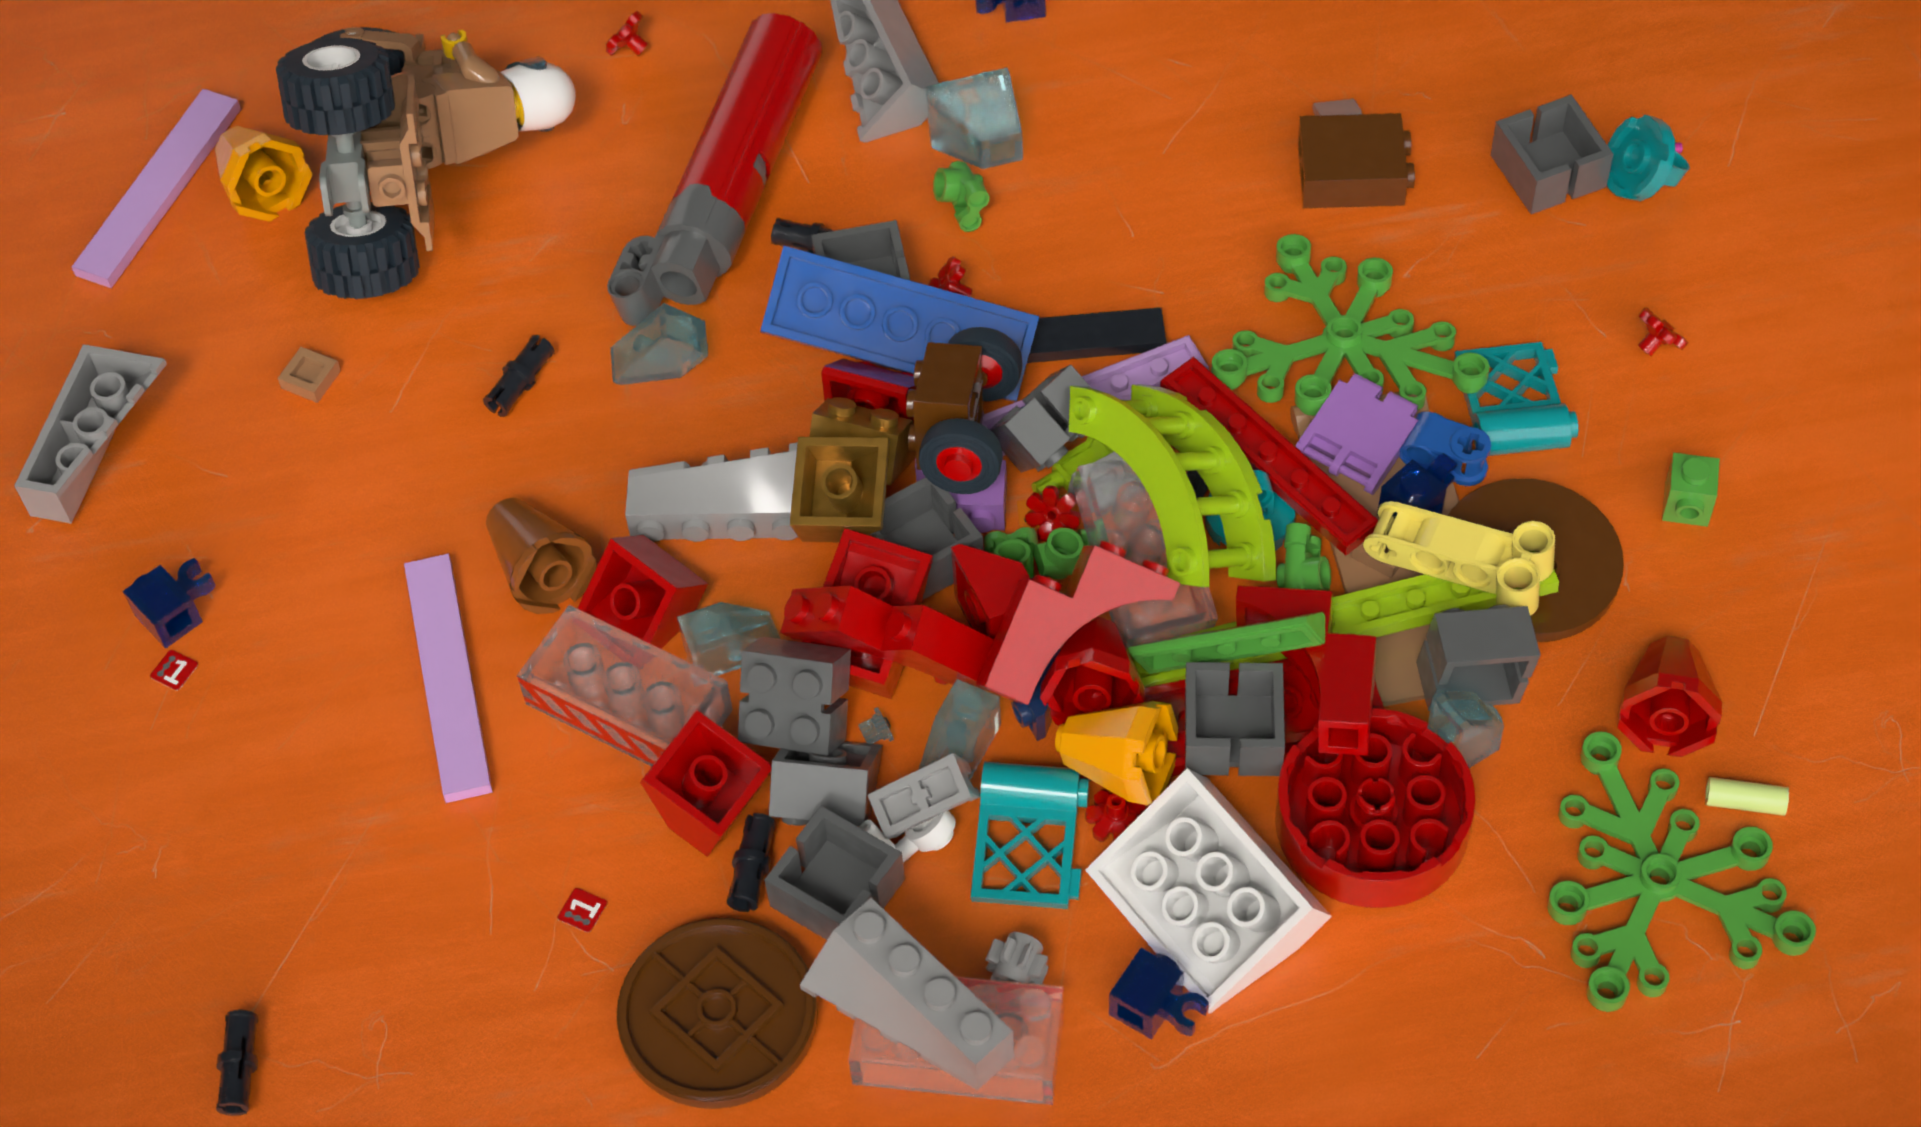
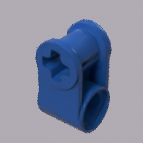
(1440, 435)

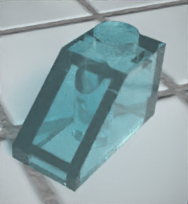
(659, 347)
(720, 632)
(1466, 723)
(963, 725)

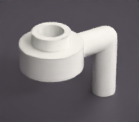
(924, 837)

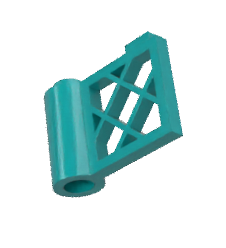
(1517, 422)
(1029, 796)

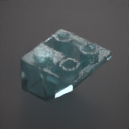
(976, 119)

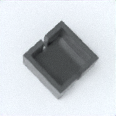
(1561, 159)
(867, 246)
(1040, 429)
(925, 521)
(1479, 653)
(788, 695)
(1234, 729)
(839, 876)

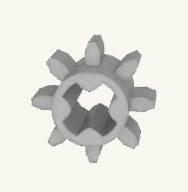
(1017, 959)

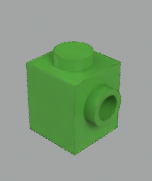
(1690, 489)

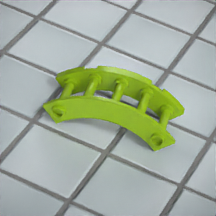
(1140, 436)

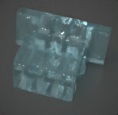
(876, 728)

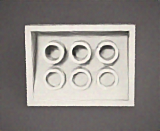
(1207, 890)

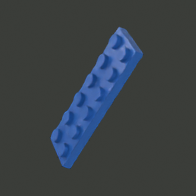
(877, 313)

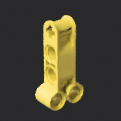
(1466, 552)

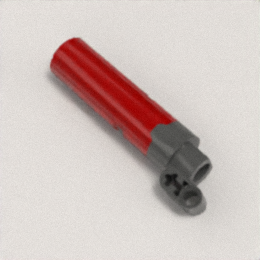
(723, 173)

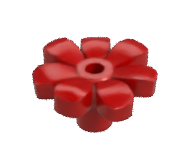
(628, 36)
(950, 277)
(1659, 333)
(1051, 511)
(1111, 815)

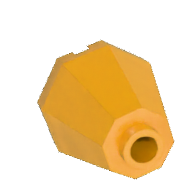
(261, 172)
(1122, 748)

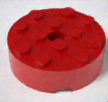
(1369, 854)

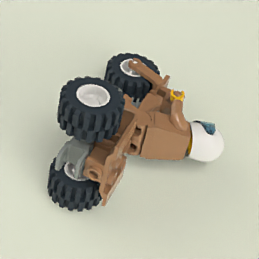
(387, 122)

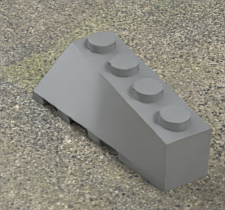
(884, 66)
(80, 427)
(714, 499)
(900, 988)

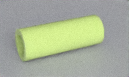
(1747, 796)

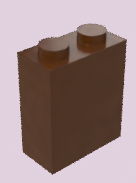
(1354, 160)

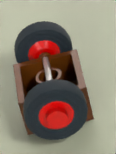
(949, 408)

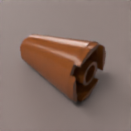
(539, 556)

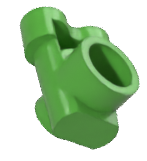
(965, 192)
(1015, 546)
(1060, 552)
(1303, 563)

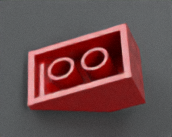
(888, 573)

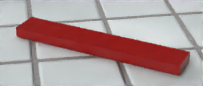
(1290, 472)

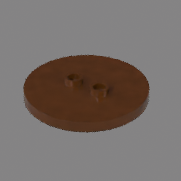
(1586, 548)
(716, 1013)

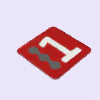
(173, 670)
(582, 910)

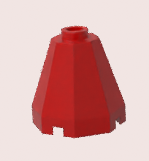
(1091, 673)
(1670, 700)

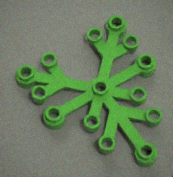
(1343, 336)
(1629, 942)

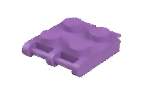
(1359, 432)

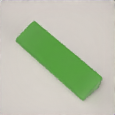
(1231, 643)

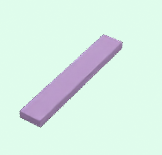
(156, 188)
(1117, 379)
(447, 679)

